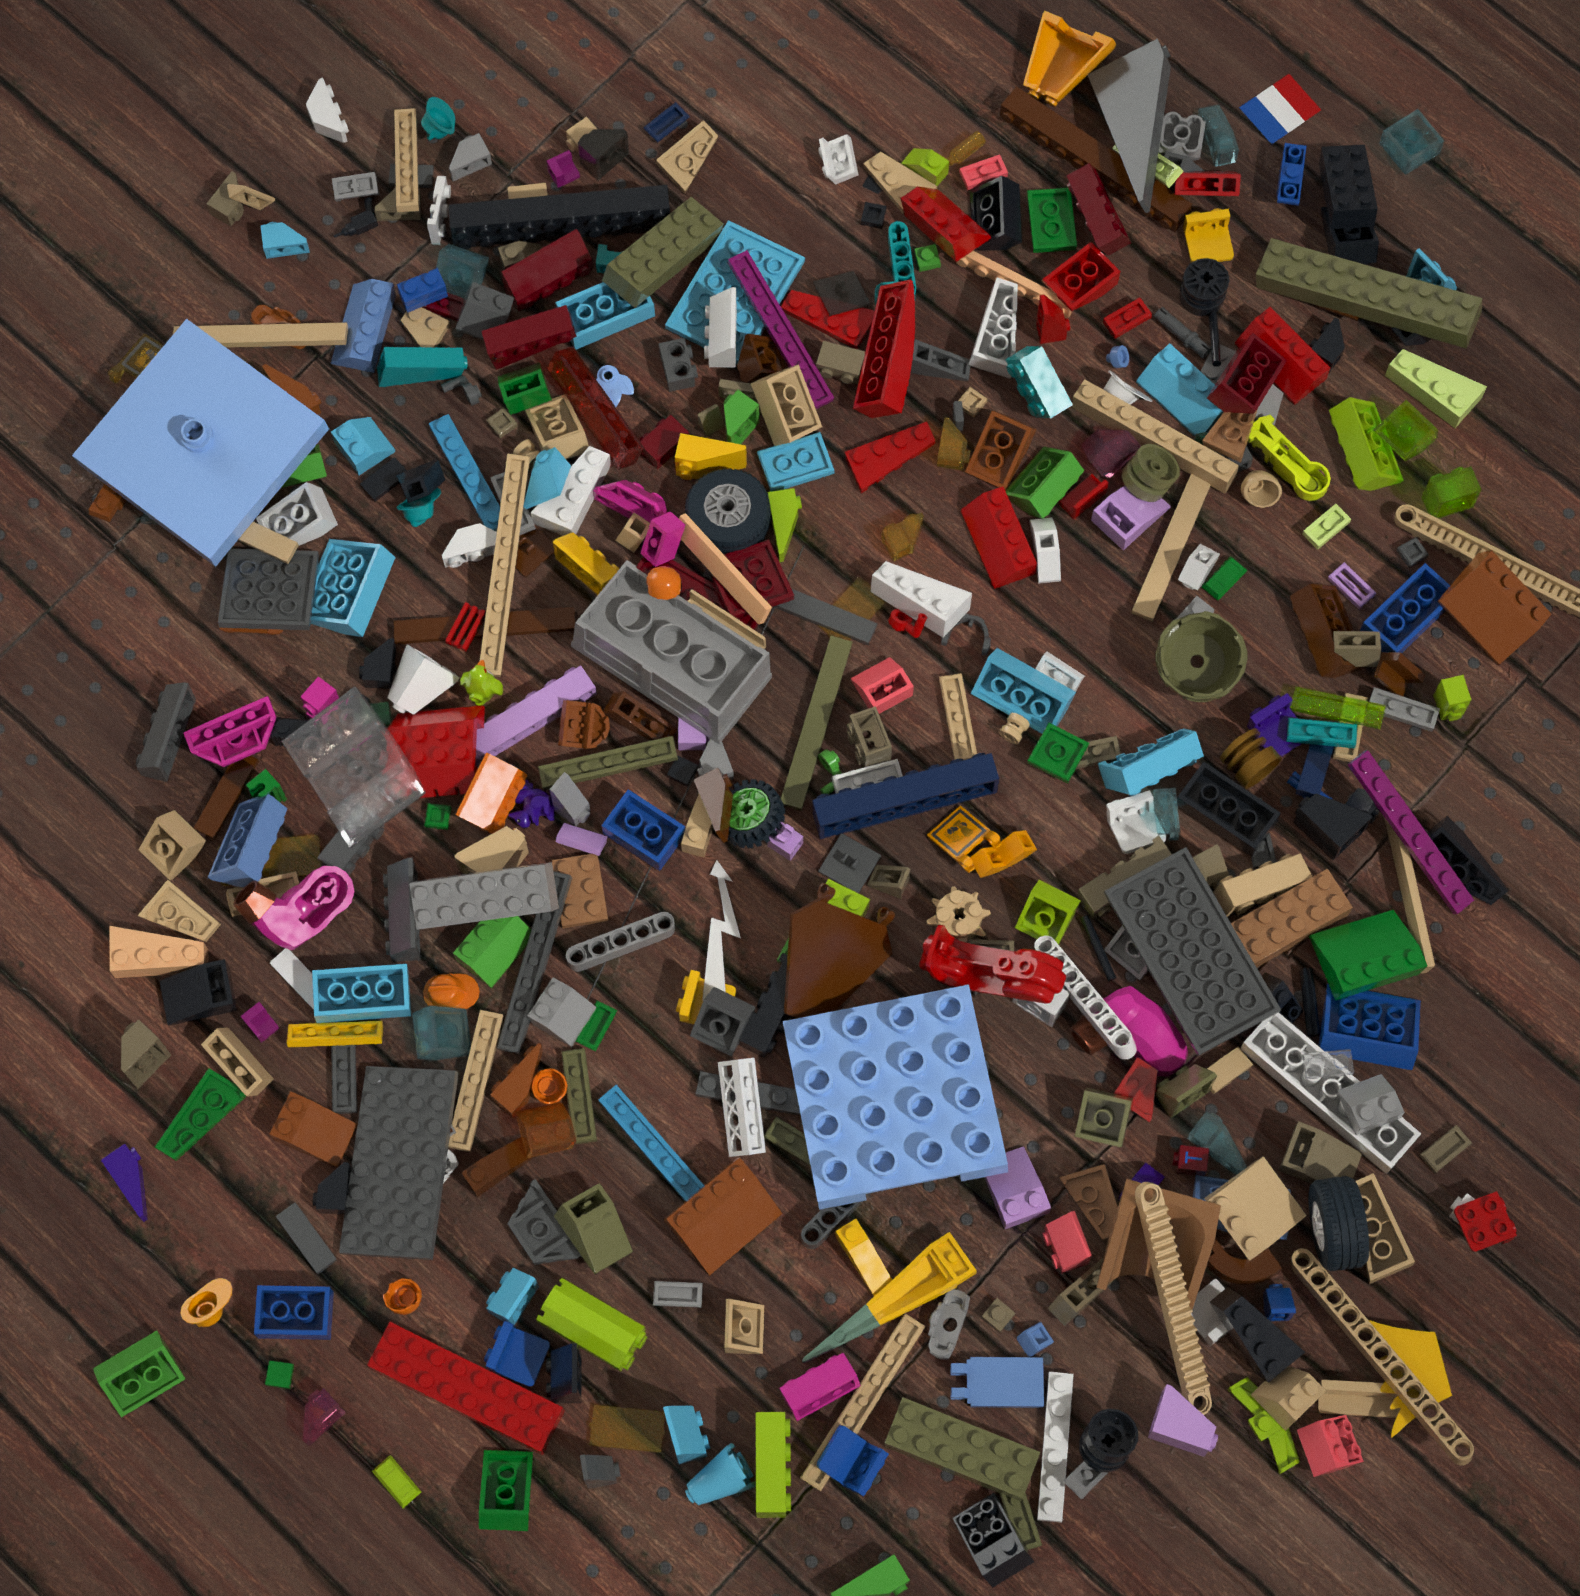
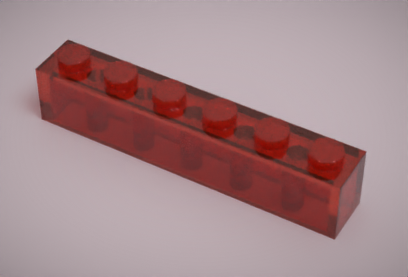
(595, 407)

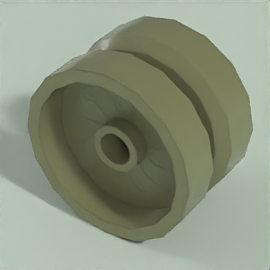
(1150, 472)

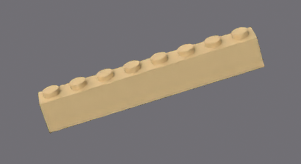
(1189, 454)

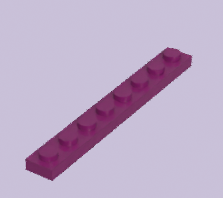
(779, 326)
(1410, 832)

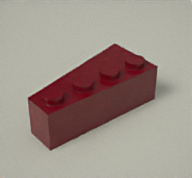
(1098, 210)
(528, 336)

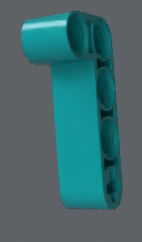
(898, 263)

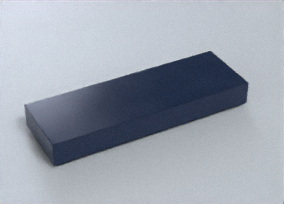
(1314, 770)

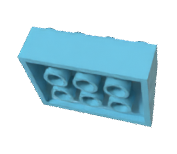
(349, 585)

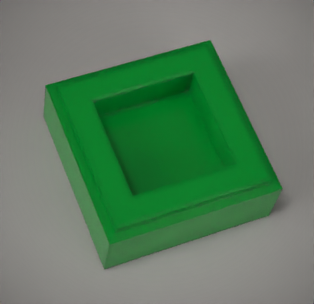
(437, 816)
(279, 1374)

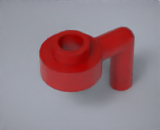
(902, 622)

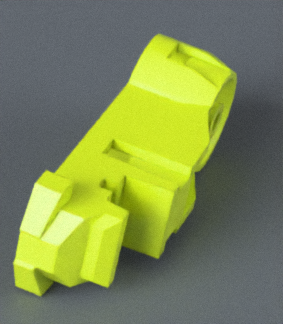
(1291, 463)

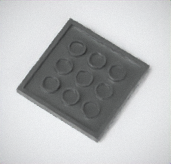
(268, 592)

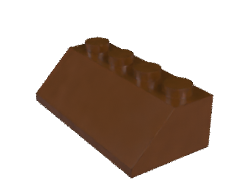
(1320, 615)

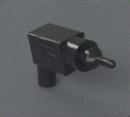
(362, 222)

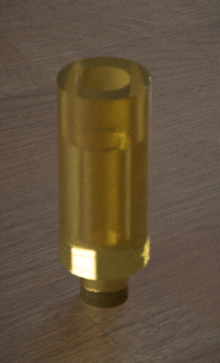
(966, 148)

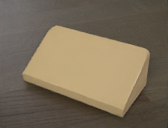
(249, 196)

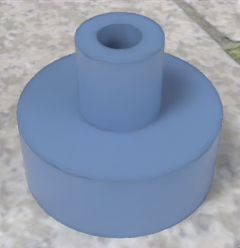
(1118, 357)

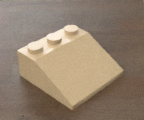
(1256, 1208)

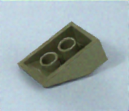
(1184, 1089)

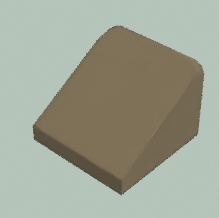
(710, 420)

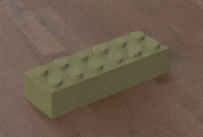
(662, 252)
(962, 1449)

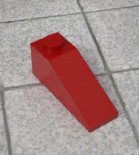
(1208, 183)
(1050, 321)

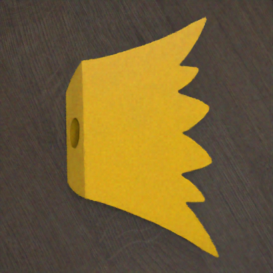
(1423, 1357)

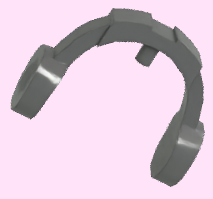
(980, 623)

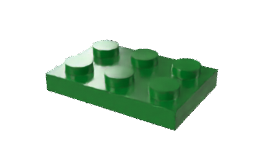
(1051, 220)

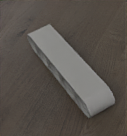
(627, 932)

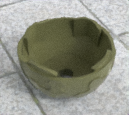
(1212, 640)

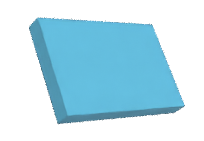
(795, 462)

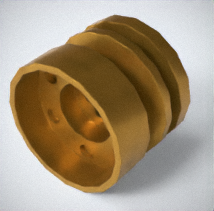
(1253, 762)

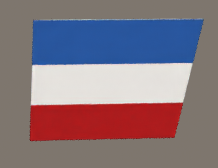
(1280, 108)

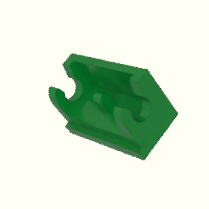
(266, 784)

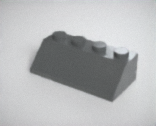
(166, 731)
(401, 925)

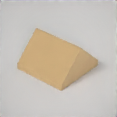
(744, 1327)

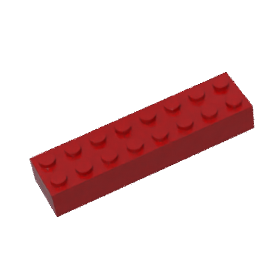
(466, 1388)

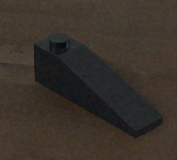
(1467, 861)

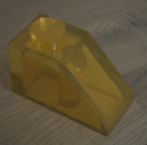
(952, 448)

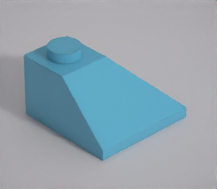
(546, 477)

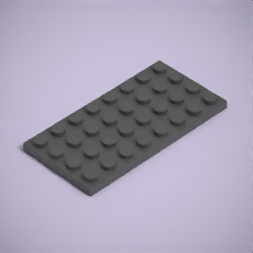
(1192, 951)
(399, 1163)

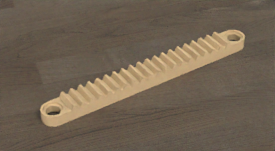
(1466, 547)
(1173, 1296)

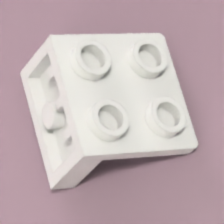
(1206, 1319)

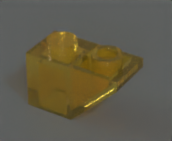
(902, 537)

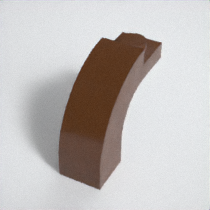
(1242, 1270)

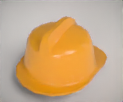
(207, 1304)

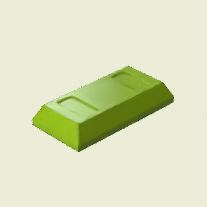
(396, 1481)

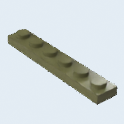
(610, 762)

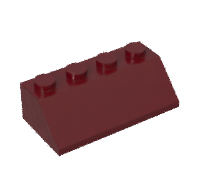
(547, 270)
(1247, 377)

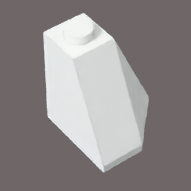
(418, 681)

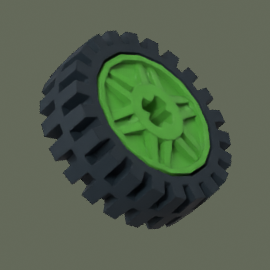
(754, 813)

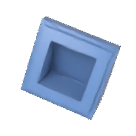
(1034, 1339)

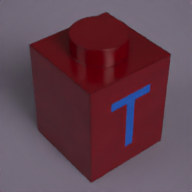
(1191, 1160)

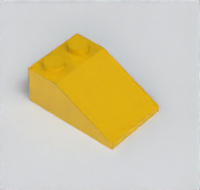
(701, 455)

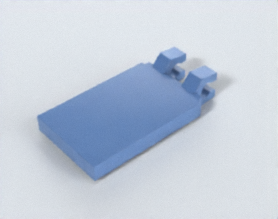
(1001, 1382)

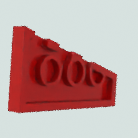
(845, 327)
(878, 458)

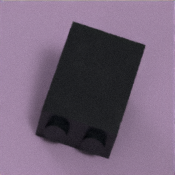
(1330, 823)

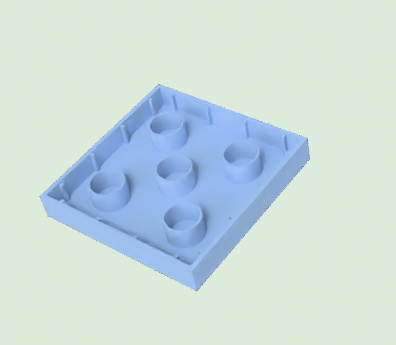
(201, 442)

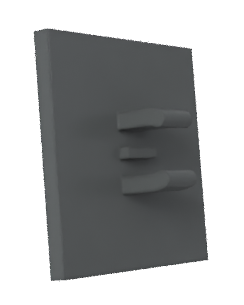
(849, 863)

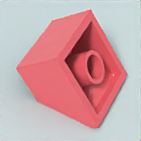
(1067, 1243)

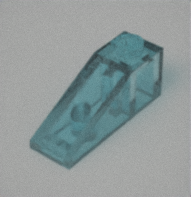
(1219, 136)
(1213, 1134)

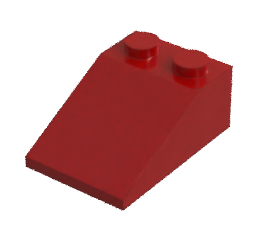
(1083, 277)

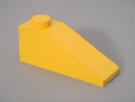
(863, 1256)

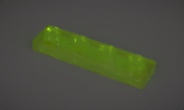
(1338, 707)

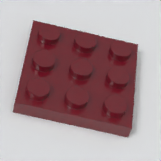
(762, 571)

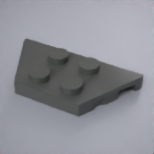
(539, 1230)

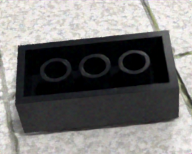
(1348, 186)
(1227, 809)

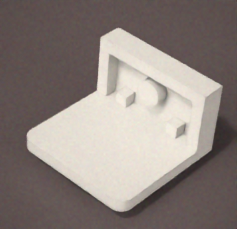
(1133, 821)

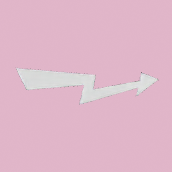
(714, 966)

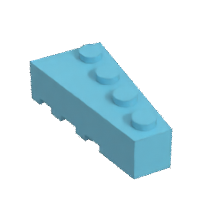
(1151, 762)

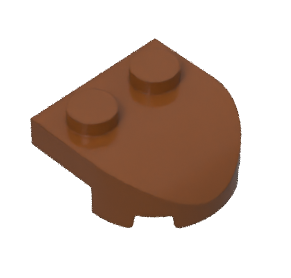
(582, 725)

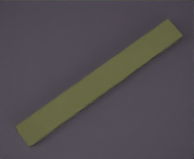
(816, 723)

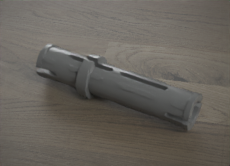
(1183, 333)

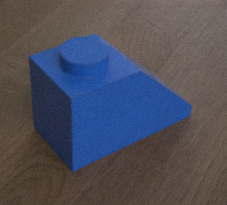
(1278, 1303)

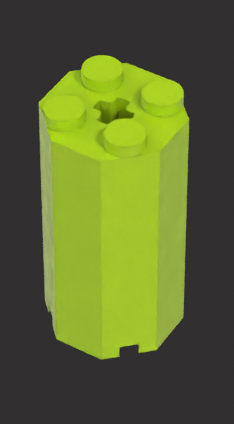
(592, 1325)

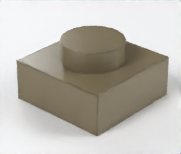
(998, 1315)

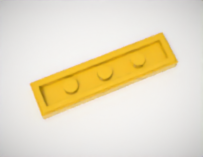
(335, 1034)

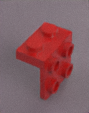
(1485, 1222)

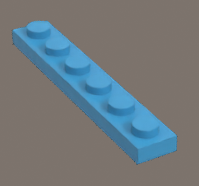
(466, 471)
(650, 1143)

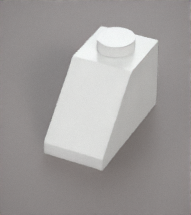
(1198, 567)

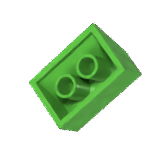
(1044, 481)
(493, 948)
(138, 1374)

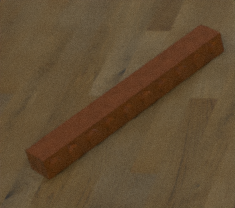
(1080, 149)

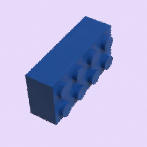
(1408, 610)

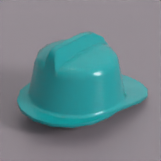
(438, 119)
(419, 510)

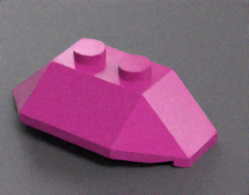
(629, 499)
(233, 734)

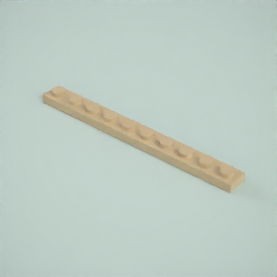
(504, 563)

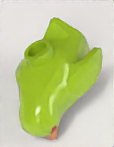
(481, 684)

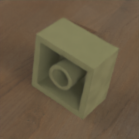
(1103, 1117)

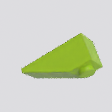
(784, 515)

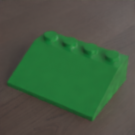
(1367, 954)

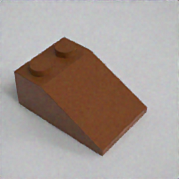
(1000, 449)
(313, 1129)

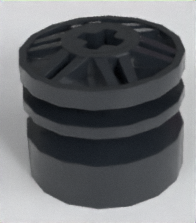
(1202, 297)
(1108, 1440)

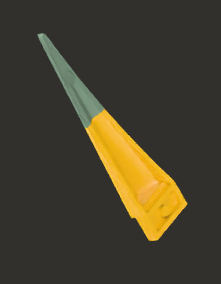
(928, 1276)

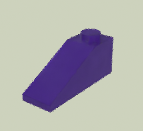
(128, 1175)

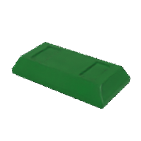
(1224, 578)
(596, 1026)

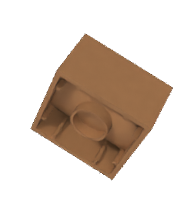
(1194, 1231)

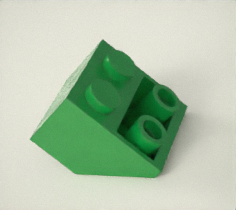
(524, 388)

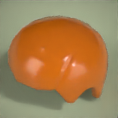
(663, 583)
(549, 1086)
(403, 1296)

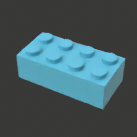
(602, 312)
(361, 993)

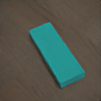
(1321, 733)

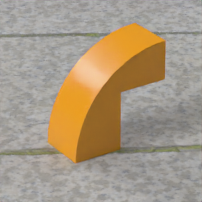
(1013, 849)

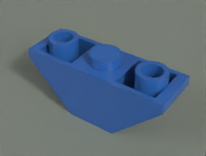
(1291, 174)

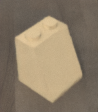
(497, 851)

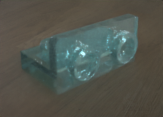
(1166, 812)

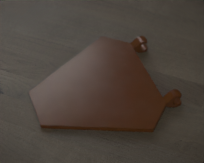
(831, 954)

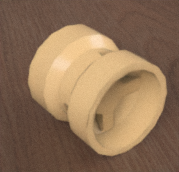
(527, 448)
(1014, 728)

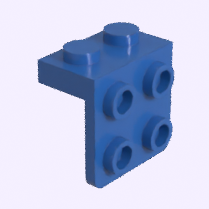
(516, 1354)
(851, 1460)

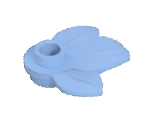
(615, 386)

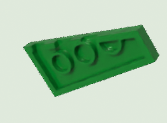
(201, 1112)

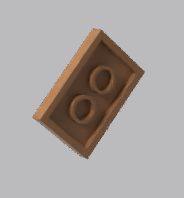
(585, 897)

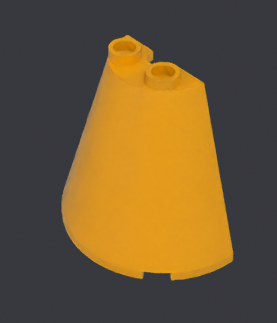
(1062, 58)

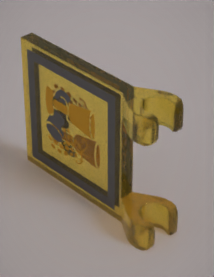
(136, 359)

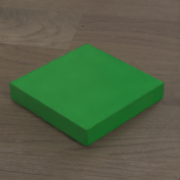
(1058, 753)

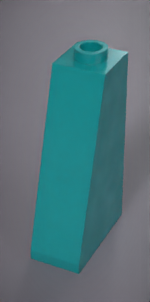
(419, 365)

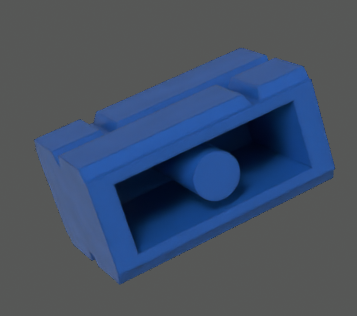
(422, 290)

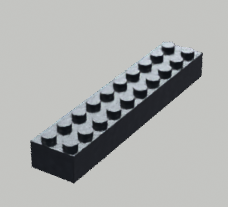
(557, 215)

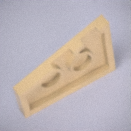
(687, 155)
(179, 912)

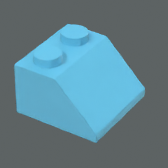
(362, 443)
(513, 1296)

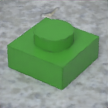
(927, 258)

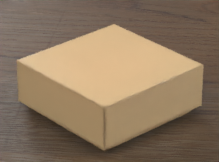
(972, 402)

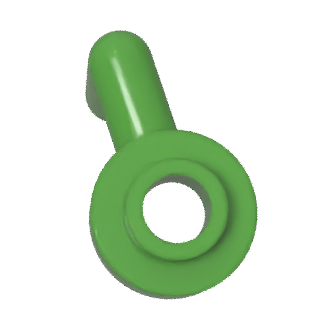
(830, 762)

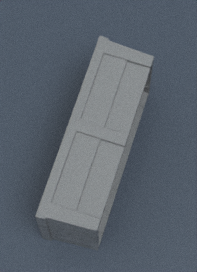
(672, 653)

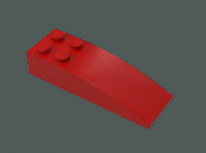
(888, 352)

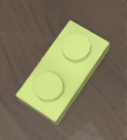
(1326, 526)

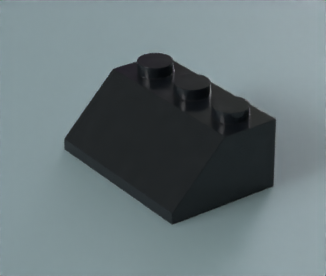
(997, 211)

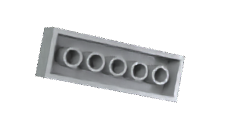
(484, 896)

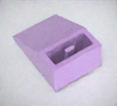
(1126, 517)

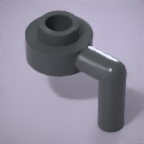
(471, 392)

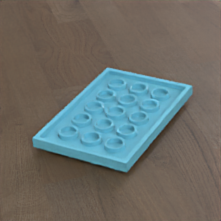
(776, 263)

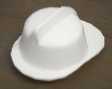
(1122, 390)

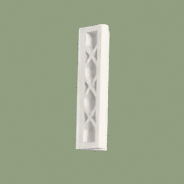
(745, 1107)

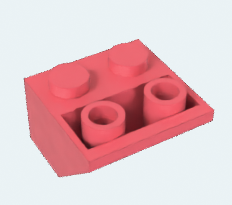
(883, 685)
(1330, 1445)

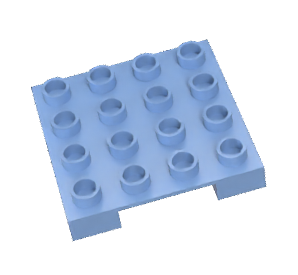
(894, 1095)

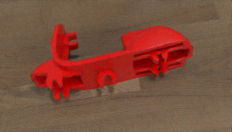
(992, 971)

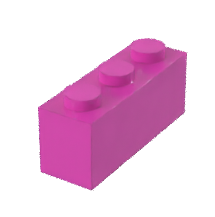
(819, 1386)

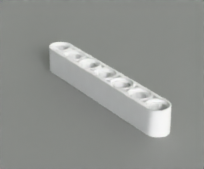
(1092, 1003)

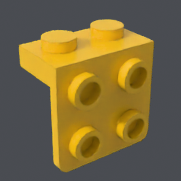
(1208, 235)
(692, 1000)

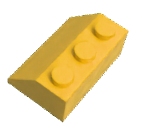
(583, 561)

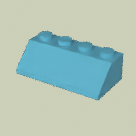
(1180, 390)
(1022, 690)

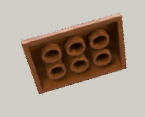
(1494, 606)
(723, 1216)

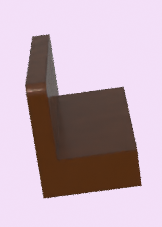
(1396, 672)

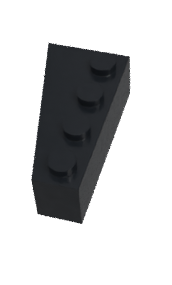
(768, 1020)
(1257, 1338)

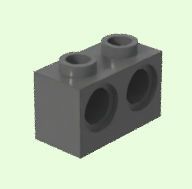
(674, 365)

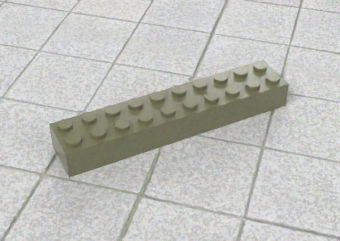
(1369, 293)

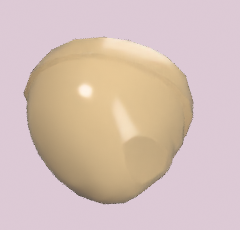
(1261, 489)

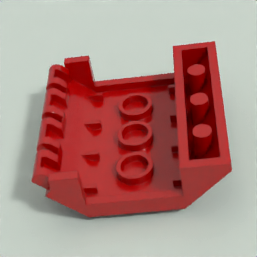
(440, 746)

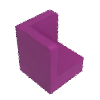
(562, 169)
(259, 1022)

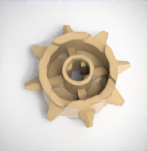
(963, 904)

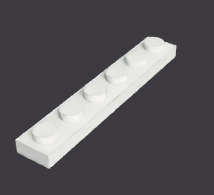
(1055, 1447)

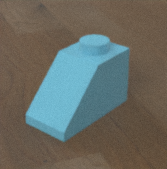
(282, 240)

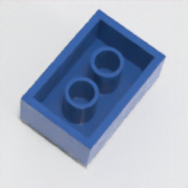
(643, 830)
(293, 1312)

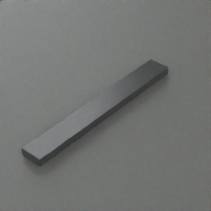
(826, 616)
(532, 971)

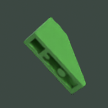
(880, 1580)

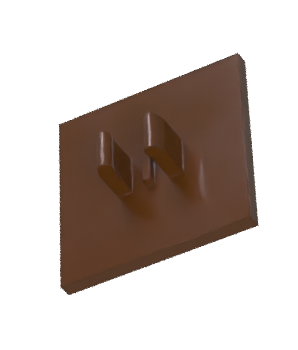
(532, 551)

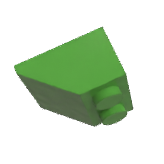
(740, 417)

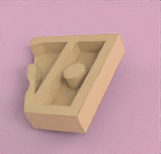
(425, 327)

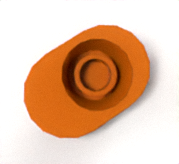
(451, 991)

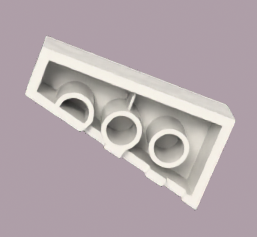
(921, 594)

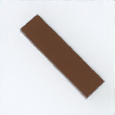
(225, 796)

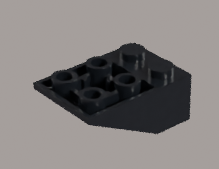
(198, 993)
(993, 1540)

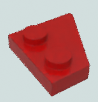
(1140, 1085)

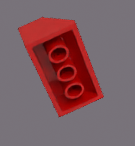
(943, 222)
(1303, 367)
(999, 538)

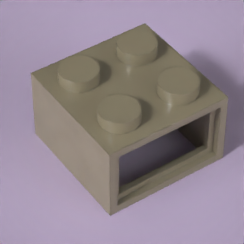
(869, 721)

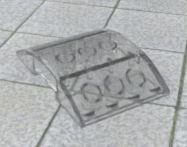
(354, 766)

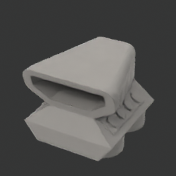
(1182, 135)

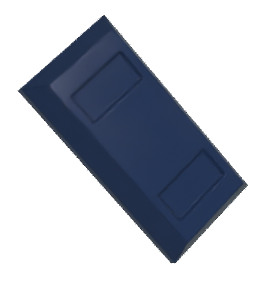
(666, 122)

